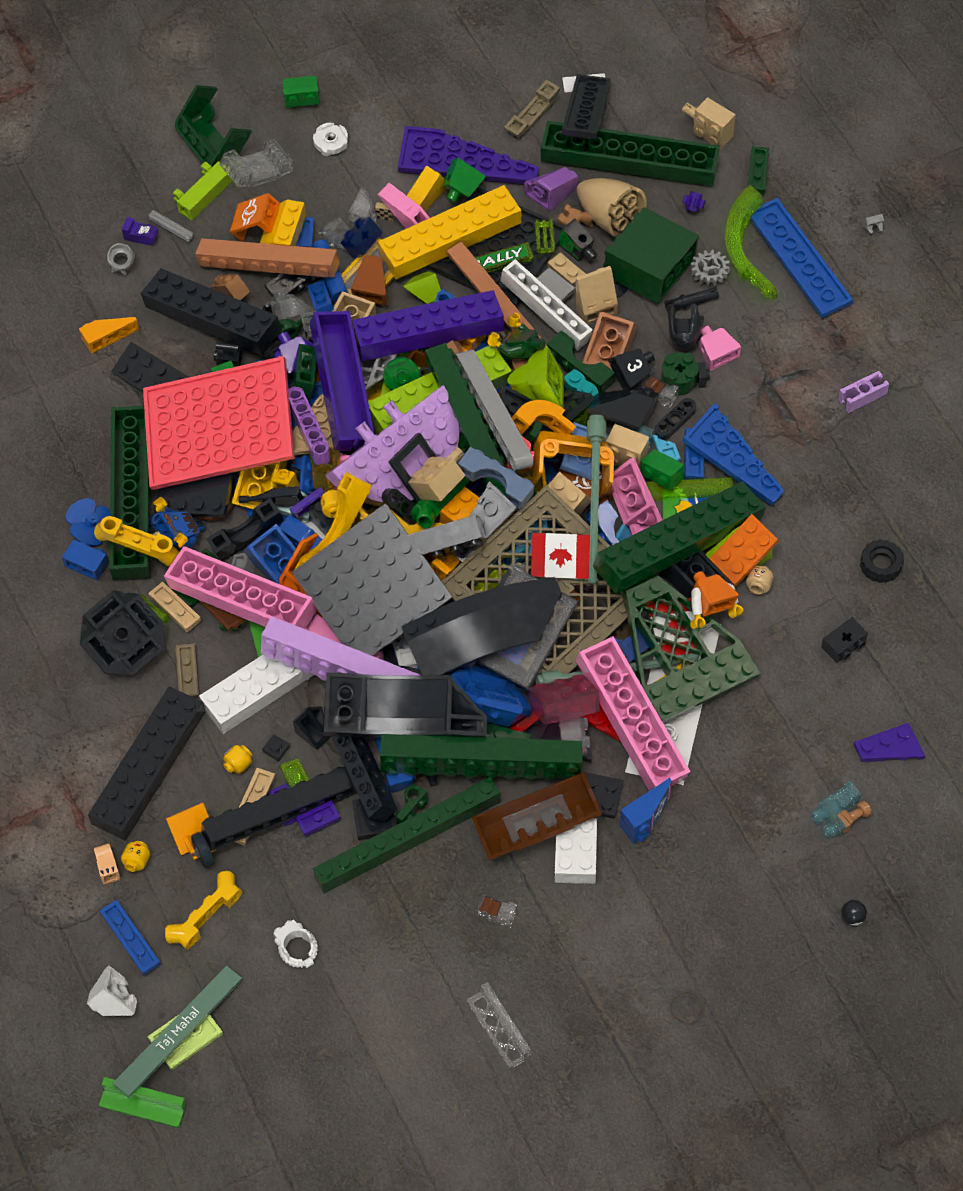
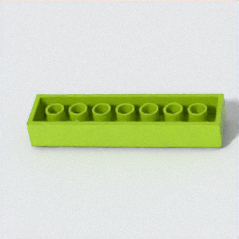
(415, 391)

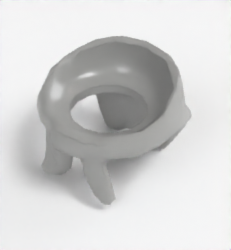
(120, 250)

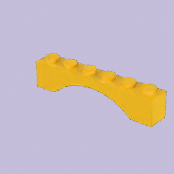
(351, 495)

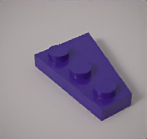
(890, 744)

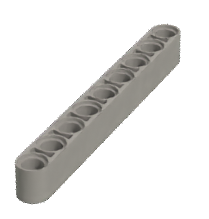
(494, 411)

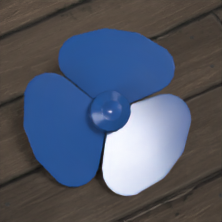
(85, 519)

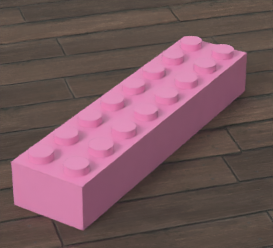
(237, 590)
(632, 714)

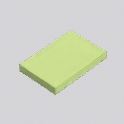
(197, 1040)

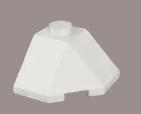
(111, 996)

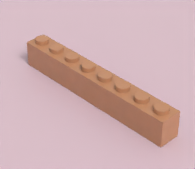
(267, 258)

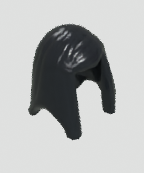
(685, 332)

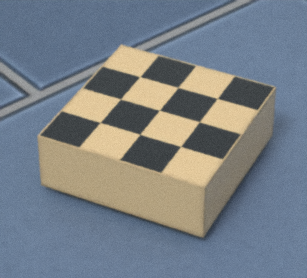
(384, 212)

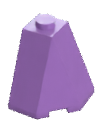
(551, 188)

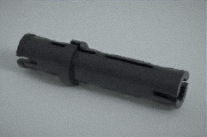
(685, 301)

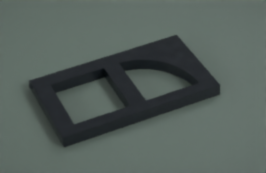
(395, 461)

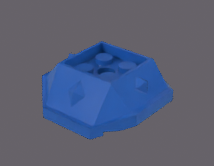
(493, 695)

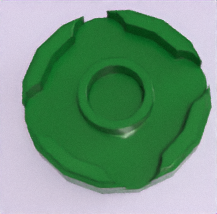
(400, 372)

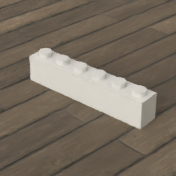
(545, 303)

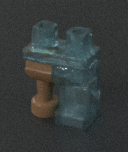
(835, 812)

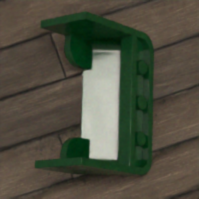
(199, 133)

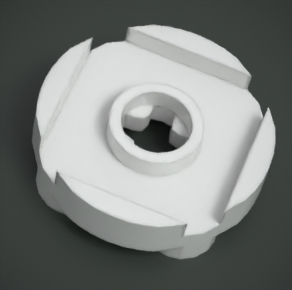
(334, 146)

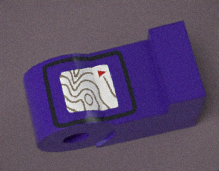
(139, 232)

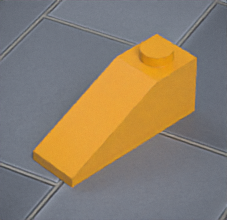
(105, 332)

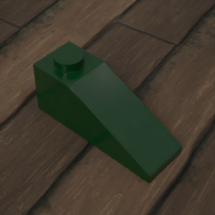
(305, 369)

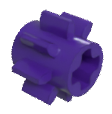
(693, 201)

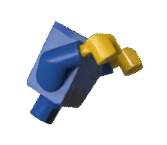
(177, 525)

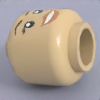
(759, 580)

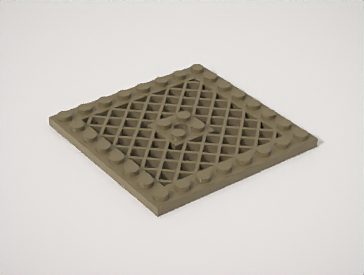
(558, 511)

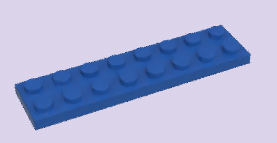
(800, 258)

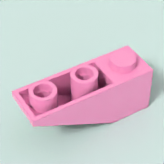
(402, 206)

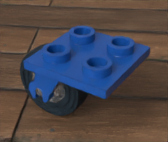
(302, 467)

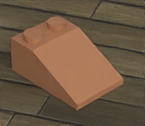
(610, 338)

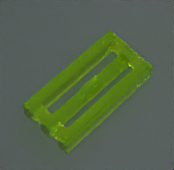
(544, 224)

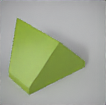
(424, 286)

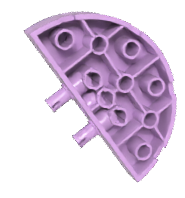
(370, 463)

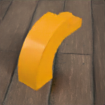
(545, 413)

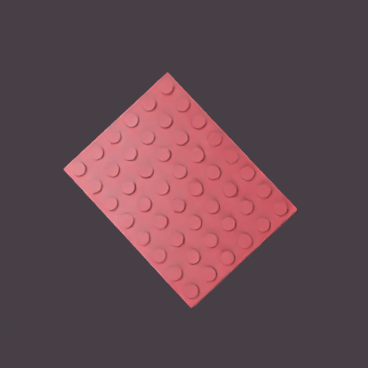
(218, 423)

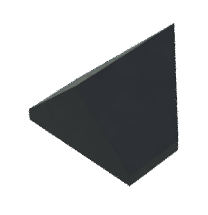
(310, 726)

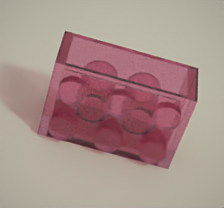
(564, 699)

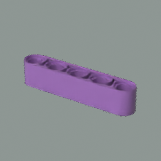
(308, 426)

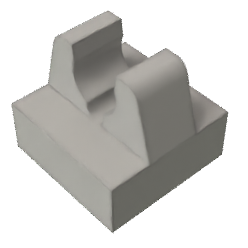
(868, 223)

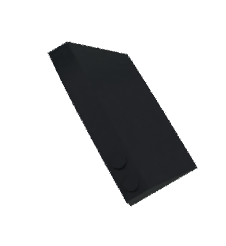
(481, 625)
(399, 705)

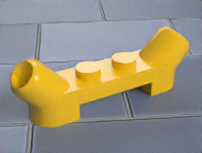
(156, 546)
(188, 933)

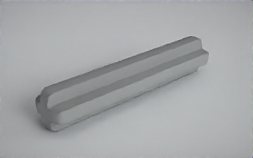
(171, 226)

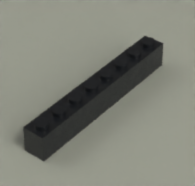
(277, 808)

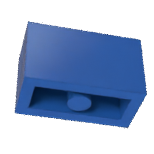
(85, 559)

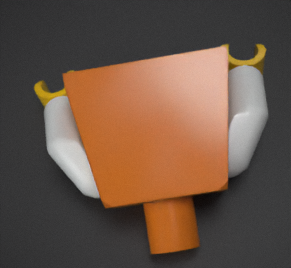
(712, 596)

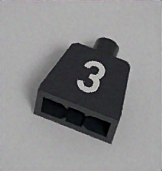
(631, 367)

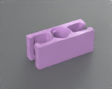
(861, 398)

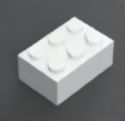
(577, 854)

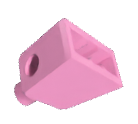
(718, 347)

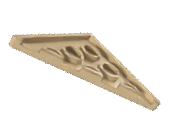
(320, 413)

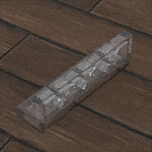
(505, 1021)

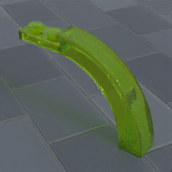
(742, 210)

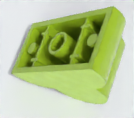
(539, 378)

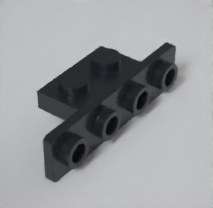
(287, 283)

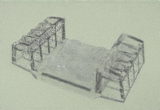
(257, 167)

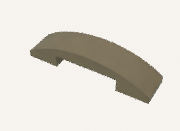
(534, 110)

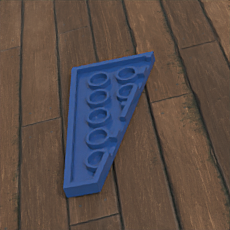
(728, 451)

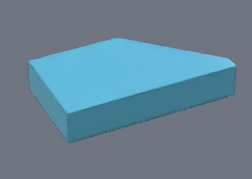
(667, 448)

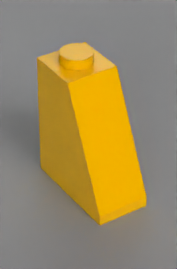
(427, 188)

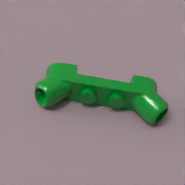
(427, 510)

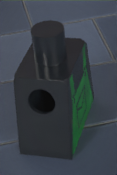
(577, 241)

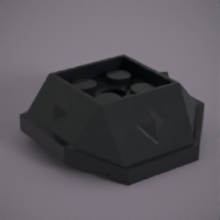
(138, 621)

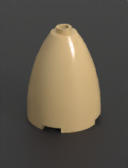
(610, 202)

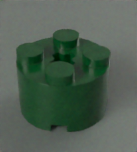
(681, 371)

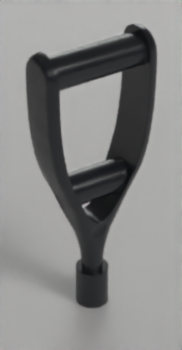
(279, 496)

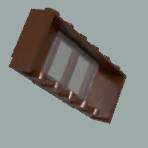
(537, 816)

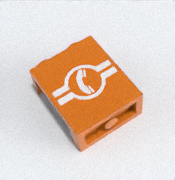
(253, 212)

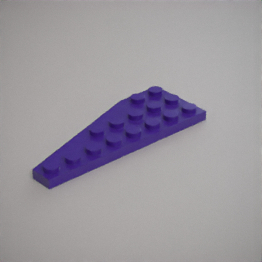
(436, 150)

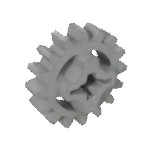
(710, 268)

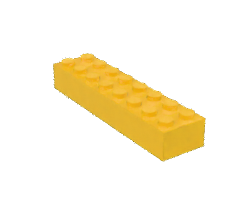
(464, 223)

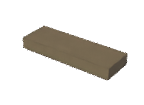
(187, 669)

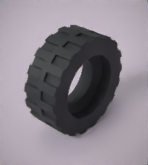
(879, 574)

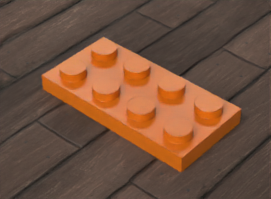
(744, 549)

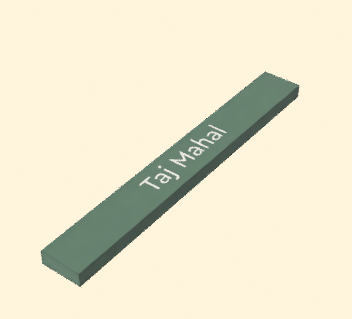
(177, 1032)

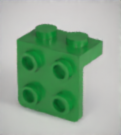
(300, 91)

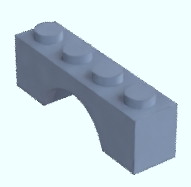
(477, 466)

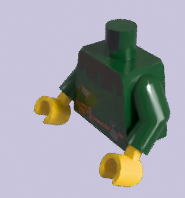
(519, 342)

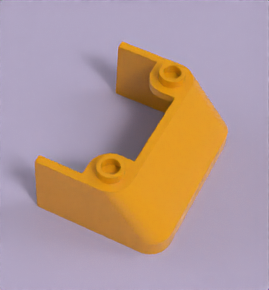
(550, 443)

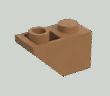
(231, 286)

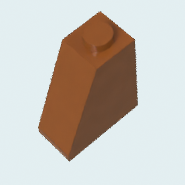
(370, 281)

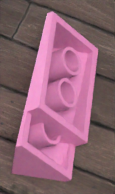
(634, 498)

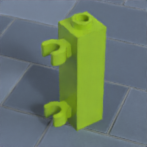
(203, 191)

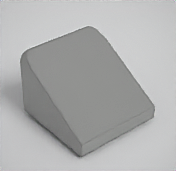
(243, 562)

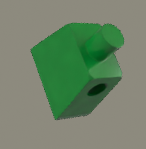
(461, 180)

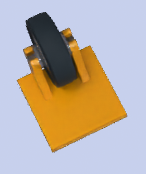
(187, 834)

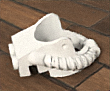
(290, 931)

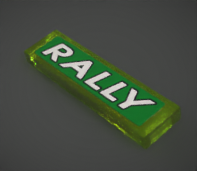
(501, 258)

